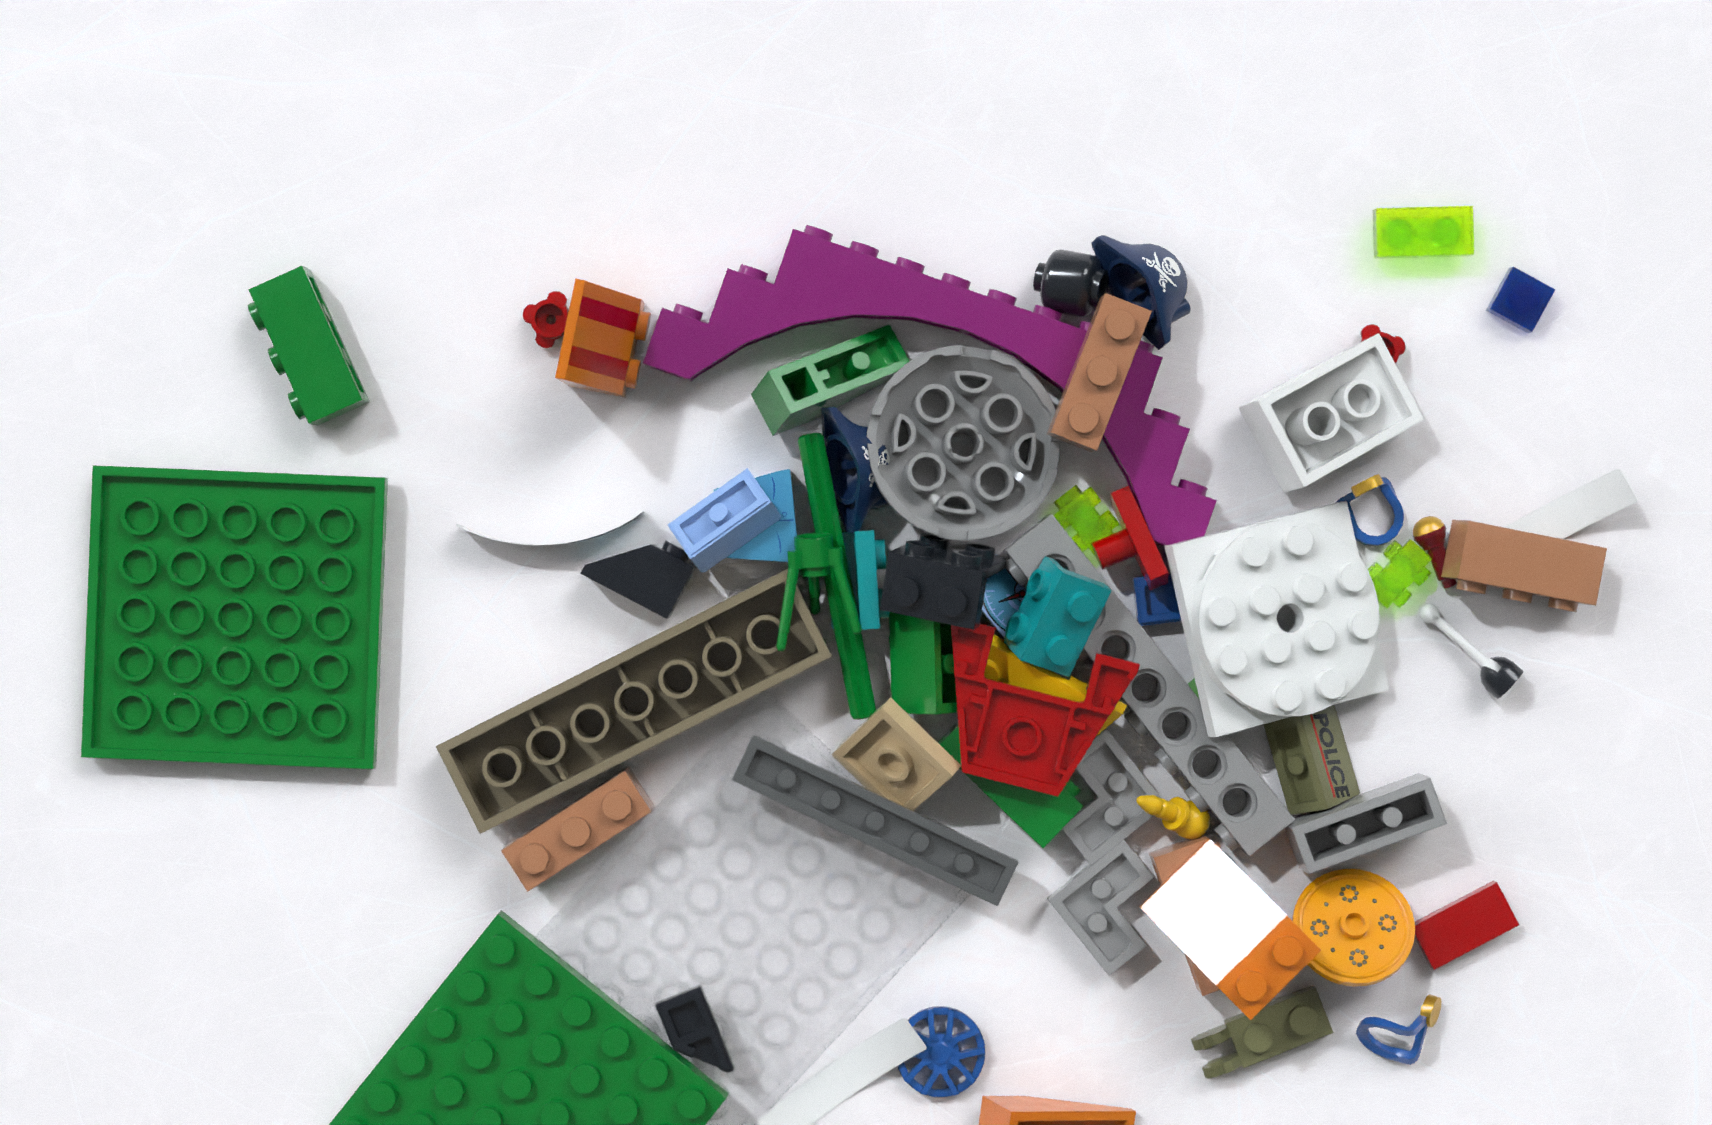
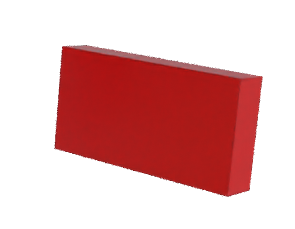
(1464, 925)

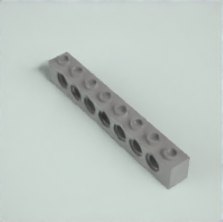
(1263, 813)

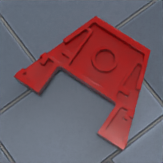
(1022, 732)

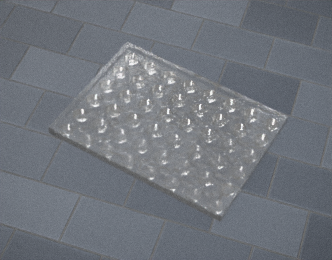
(756, 906)

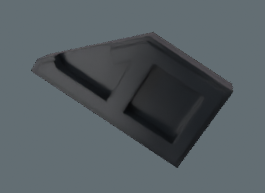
(694, 1028)

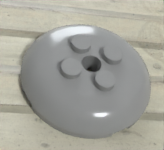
(994, 405)

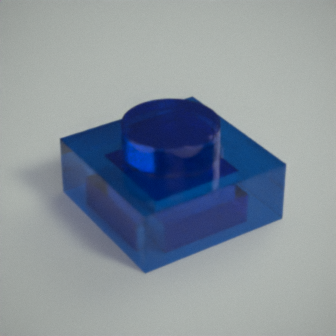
(1520, 299)

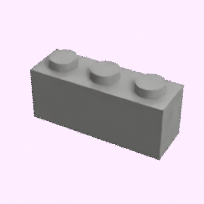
(1365, 823)

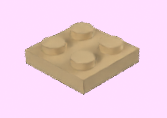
(897, 756)

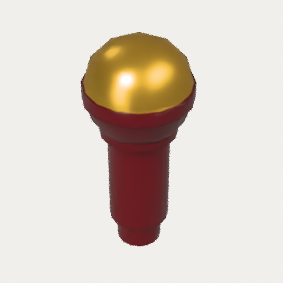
(1431, 535)

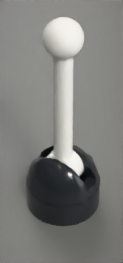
(1496, 673)

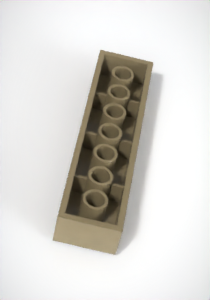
(631, 703)

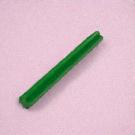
(827, 520)

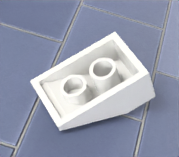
(1331, 414)

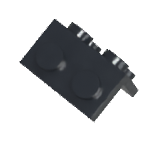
(939, 580)

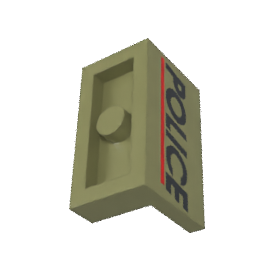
(1312, 761)

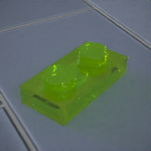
(1423, 232)

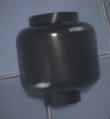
(1071, 282)

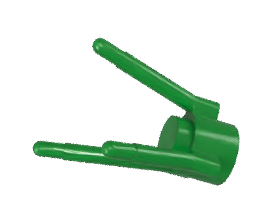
(814, 556)

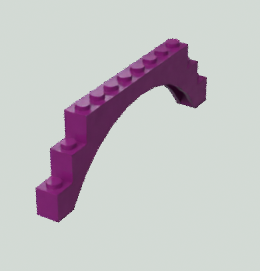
(838, 283)

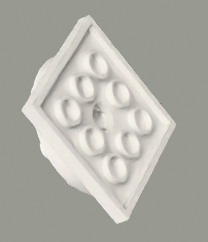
(1229, 607)

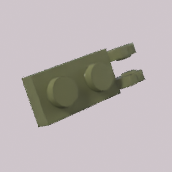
(1274, 1030)

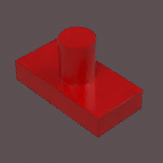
(1131, 541)

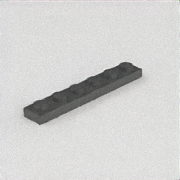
(875, 820)

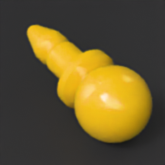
(1177, 815)

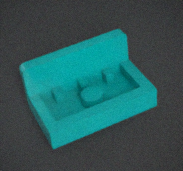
(864, 558)
(1055, 617)

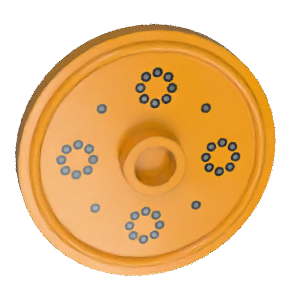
(1358, 926)

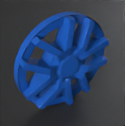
(944, 1053)

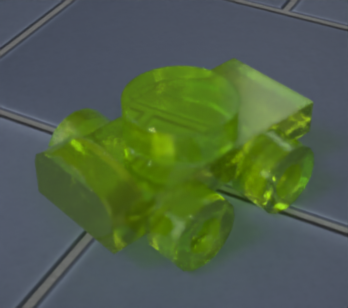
(1078, 511)
(1405, 567)

